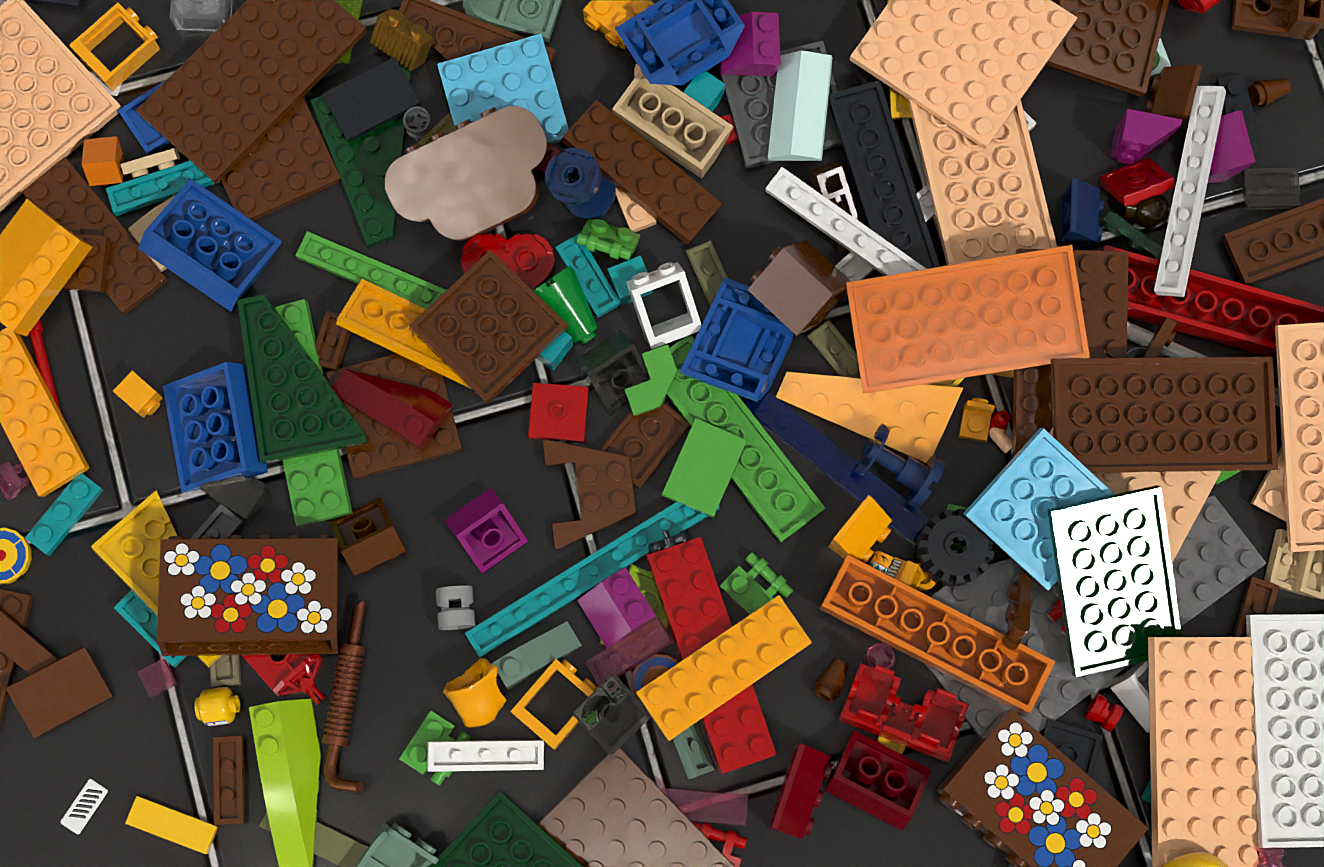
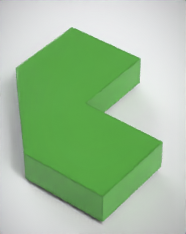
(662, 373)

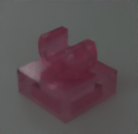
(9, 481)

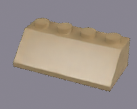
(673, 123)

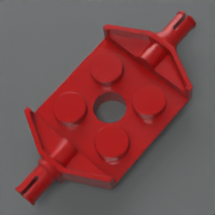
(291, 675)

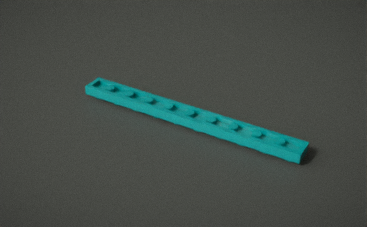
(580, 578)

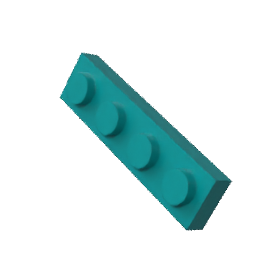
(154, 187)

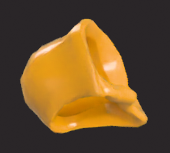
(476, 694)

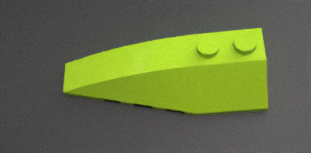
(289, 775)

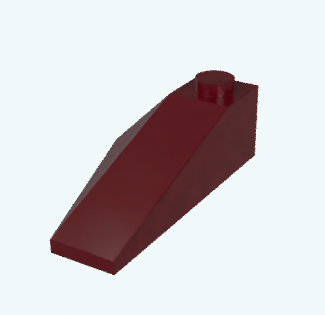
(399, 407)

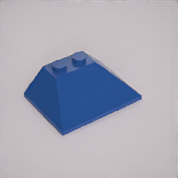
(681, 38)
(738, 344)

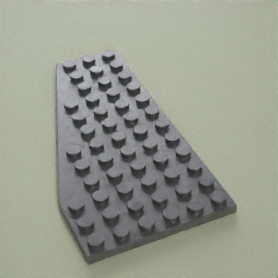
(1206, 567)

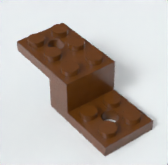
(1283, 18)

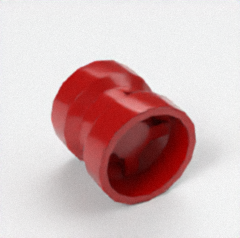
(1103, 712)

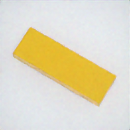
(172, 825)

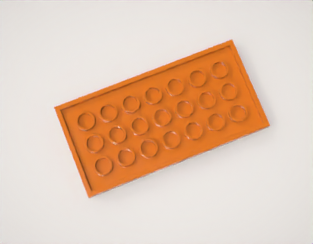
(967, 319)

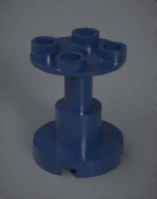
(579, 184)
(907, 471)

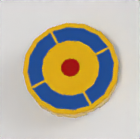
(14, 555)

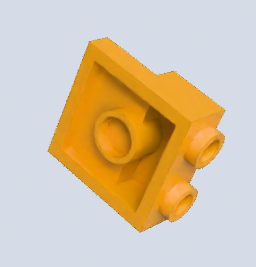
(609, 14)

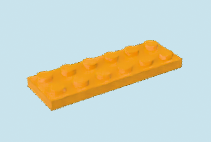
(386, 321)
(34, 420)
(723, 668)

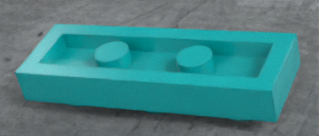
(592, 280)
(64, 514)
(144, 621)

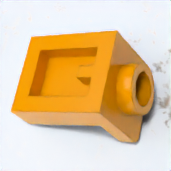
(976, 420)

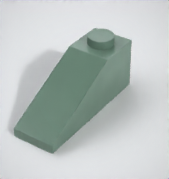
(536, 655)

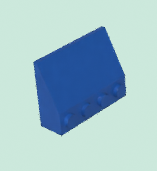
(209, 244)
(213, 426)

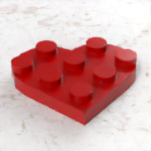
(524, 254)

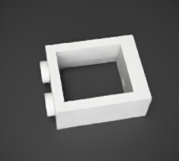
(673, 328)

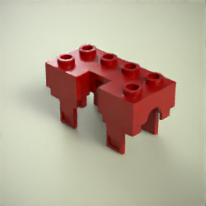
(924, 728)

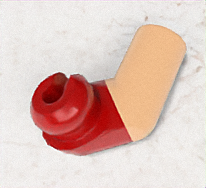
(998, 429)

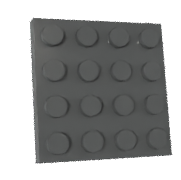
(752, 110)

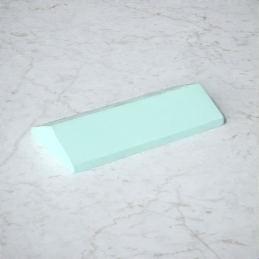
(800, 107)

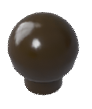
(1150, 212)

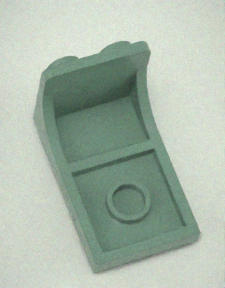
(517, 16)
(394, 849)

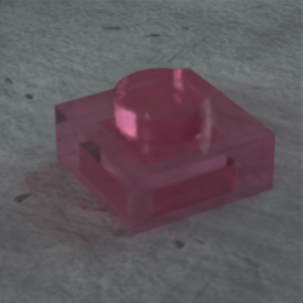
(157, 678)

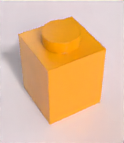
(138, 395)

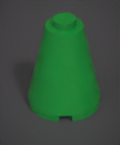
(567, 300)

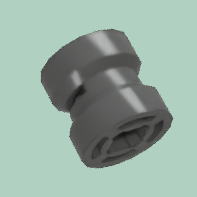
(417, 118)

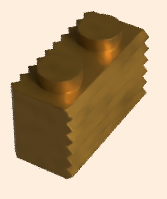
(401, 39)

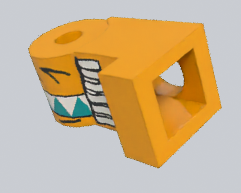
(901, 570)

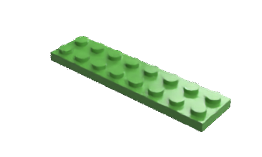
(762, 470)
(314, 480)

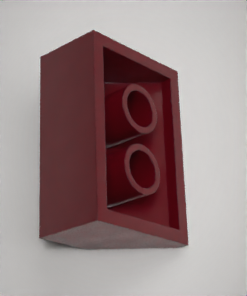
(878, 780)
(800, 792)

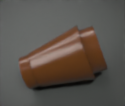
(1267, 91)
(830, 683)

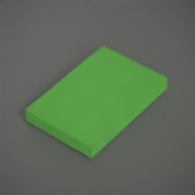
(704, 467)

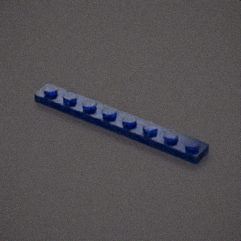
(836, 463)

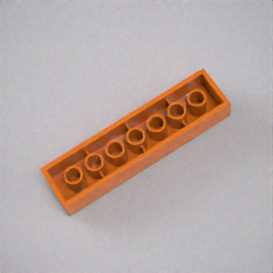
(936, 635)

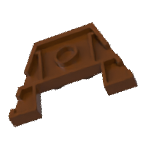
(603, 489)

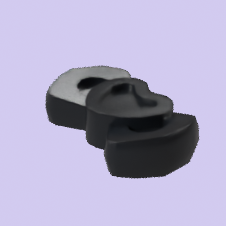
(668, 541)

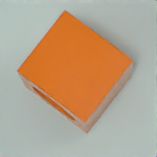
(102, 161)

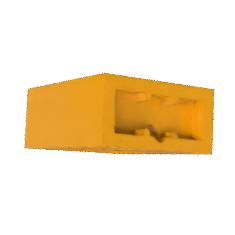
(100, 30)
(535, 725)

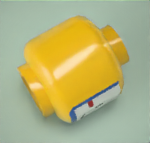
(217, 706)

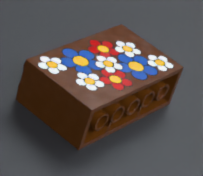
(248, 596)
(1037, 801)

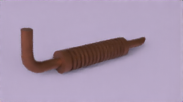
(342, 702)

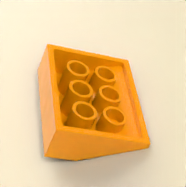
(34, 265)

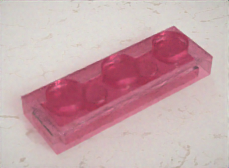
(629, 651)
(710, 805)

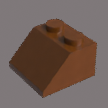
(1174, 91)
(367, 537)

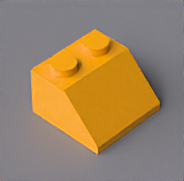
(861, 531)

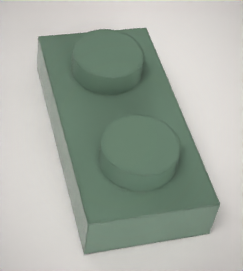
(693, 752)

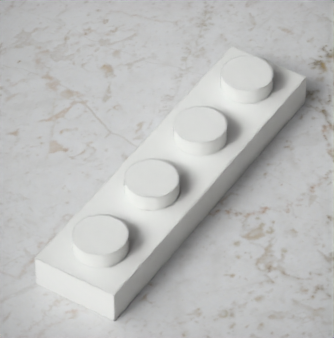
(485, 755)

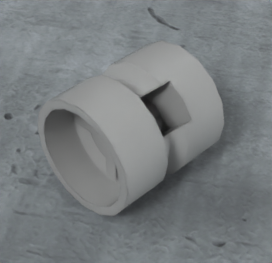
(455, 617)

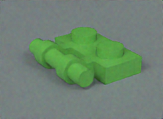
(608, 239)
(747, 592)
(432, 729)

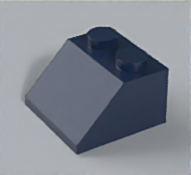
(1080, 215)

